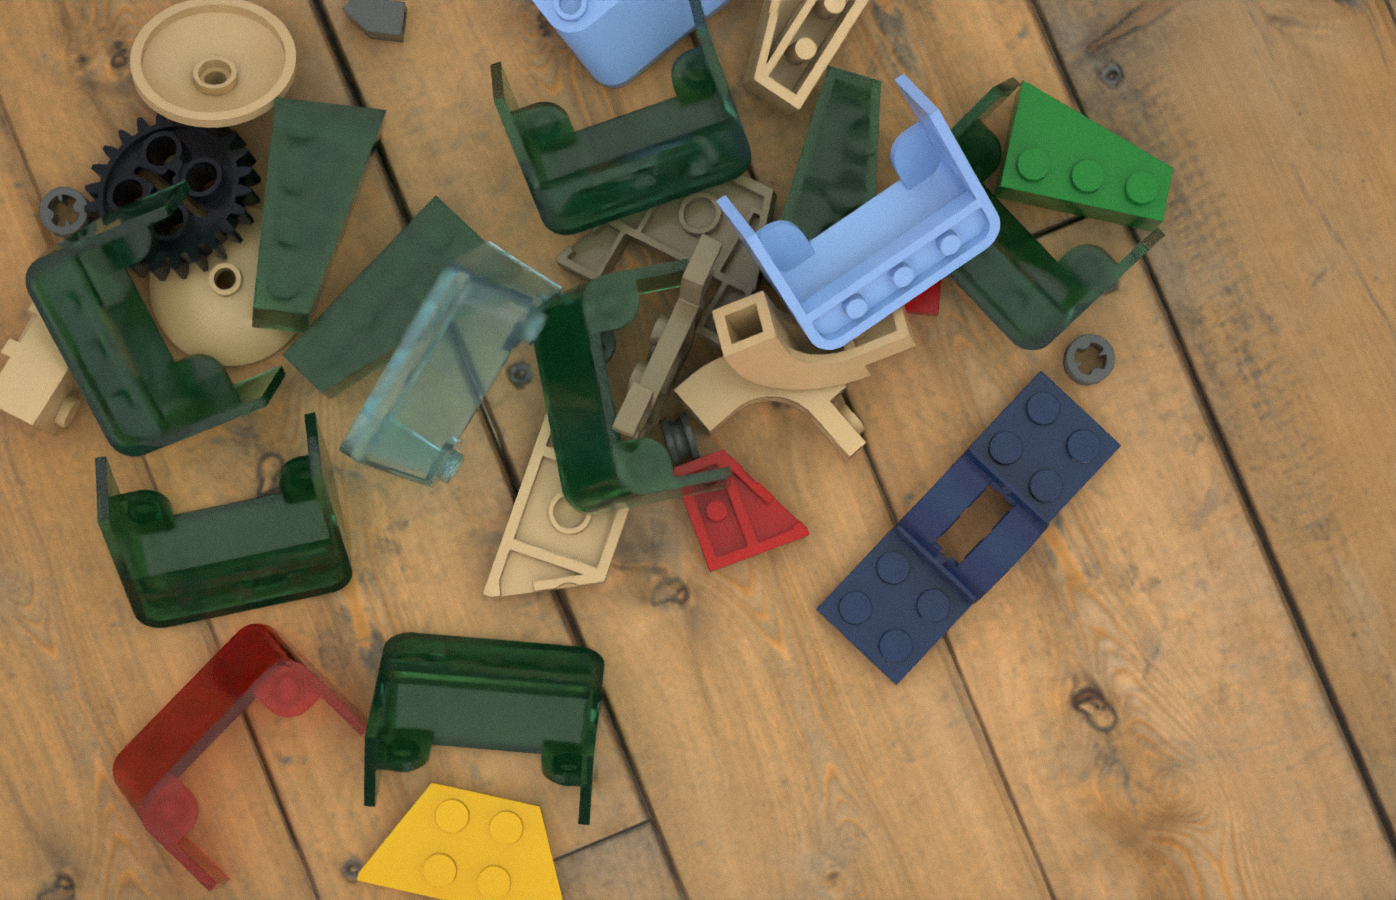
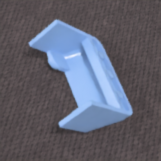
(621, 36)
(885, 247)

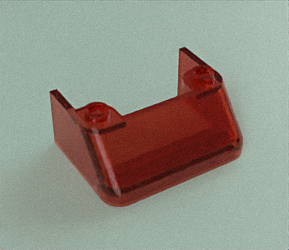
(249, 666)

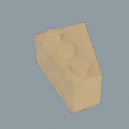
(795, 47)
(37, 380)

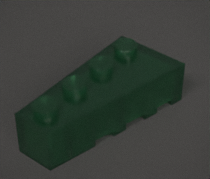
(838, 154)
(311, 189)
(378, 307)

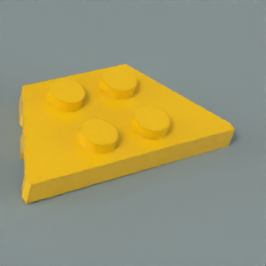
(467, 849)

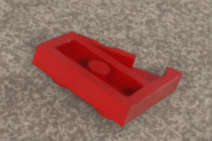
(739, 519)

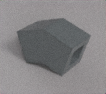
(378, 18)

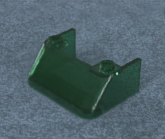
(633, 158)
(1016, 277)
(115, 346)
(592, 462)
(229, 553)
(486, 698)

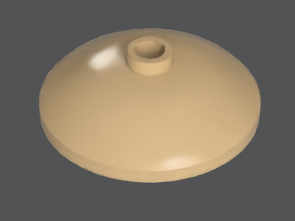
(213, 62)
(216, 320)

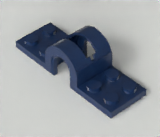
(907, 589)

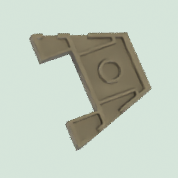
(674, 233)
(670, 346)

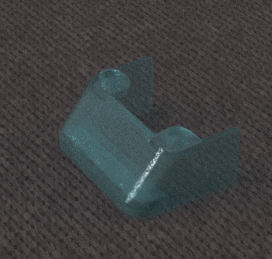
(448, 364)

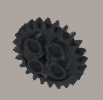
(199, 158)

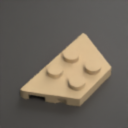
(546, 539)

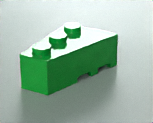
(1077, 166)

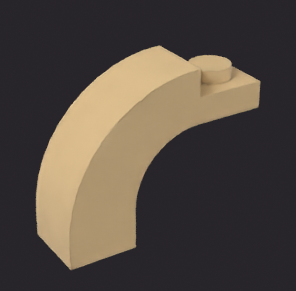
(776, 353)
(719, 392)

